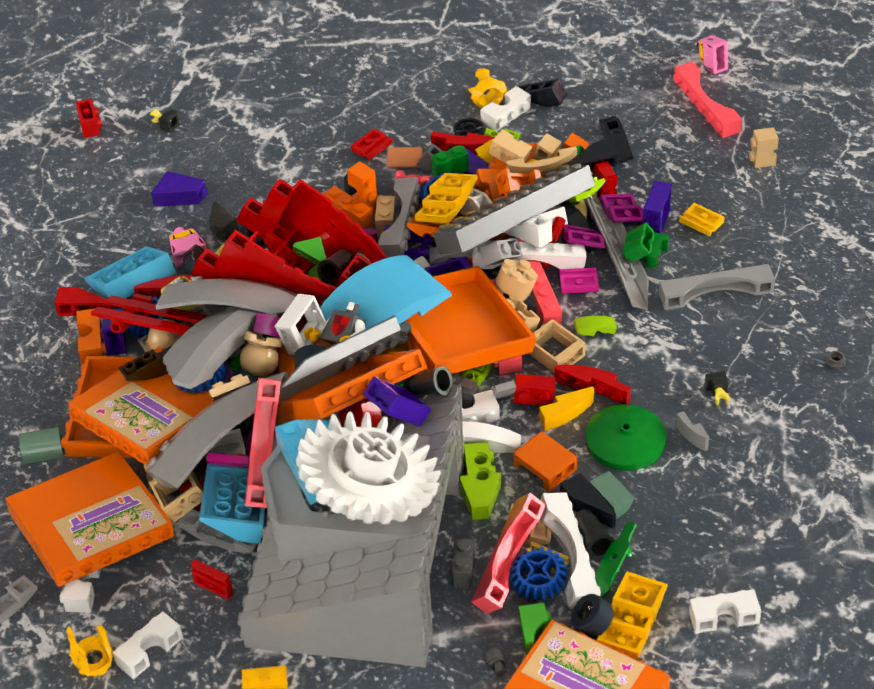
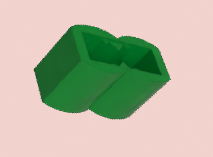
(453, 161)
(638, 242)

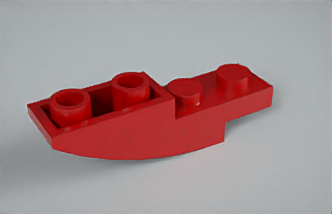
(447, 141)
(602, 381)

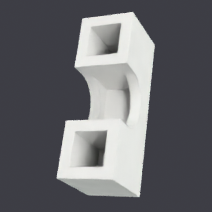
(497, 116)
(484, 408)
(79, 595)
(741, 605)
(160, 632)

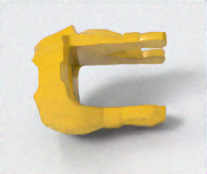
(496, 89)
(92, 643)

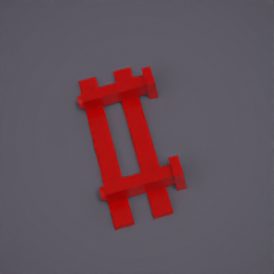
(138, 313)

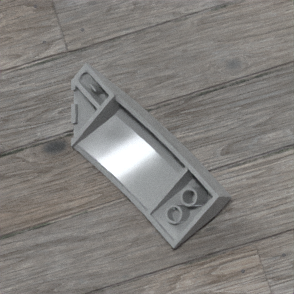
(227, 291)
(208, 345)
(201, 433)

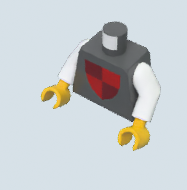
(339, 326)

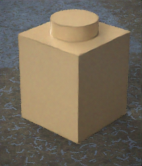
(546, 147)

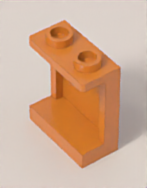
(512, 181)
(546, 460)

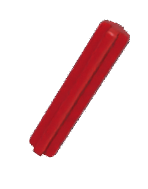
(557, 228)

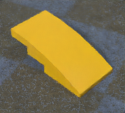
(446, 198)
(634, 613)

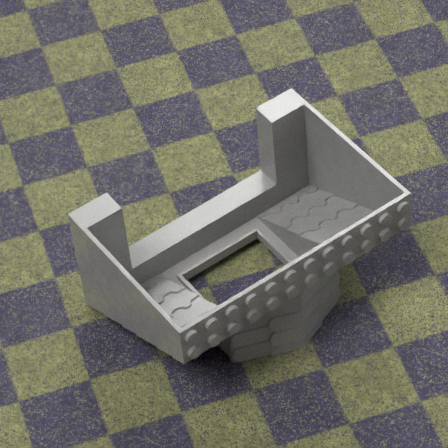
(347, 583)

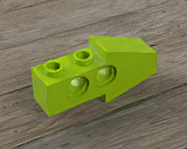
(482, 482)

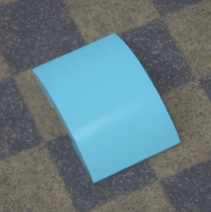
(388, 289)

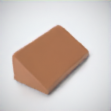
(403, 157)

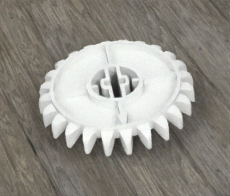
(367, 470)

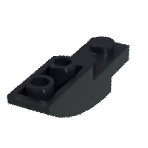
(614, 130)

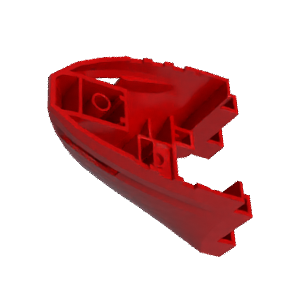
(284, 219)

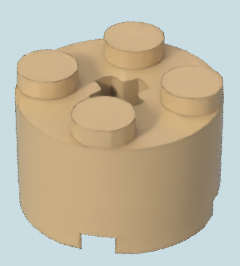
(516, 279)

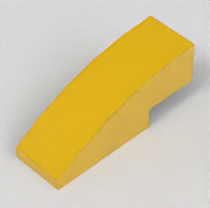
(565, 408)

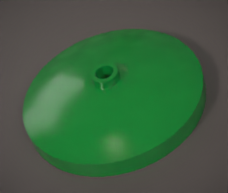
(625, 437)

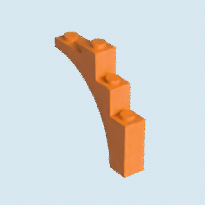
(486, 177)

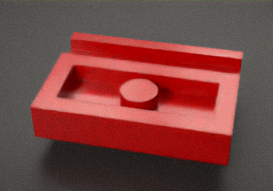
(371, 144)
(211, 579)

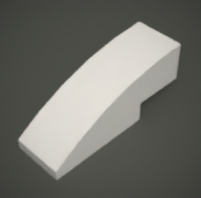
(498, 438)

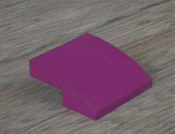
(621, 208)
(583, 236)

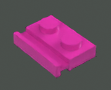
(578, 280)
(228, 460)

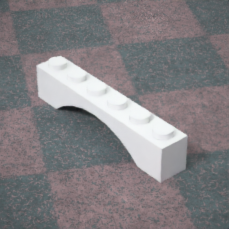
(534, 230)
(559, 255)
(561, 520)

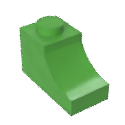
(532, 621)

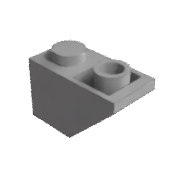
(500, 250)

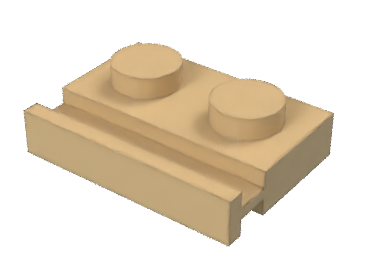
(220, 389)

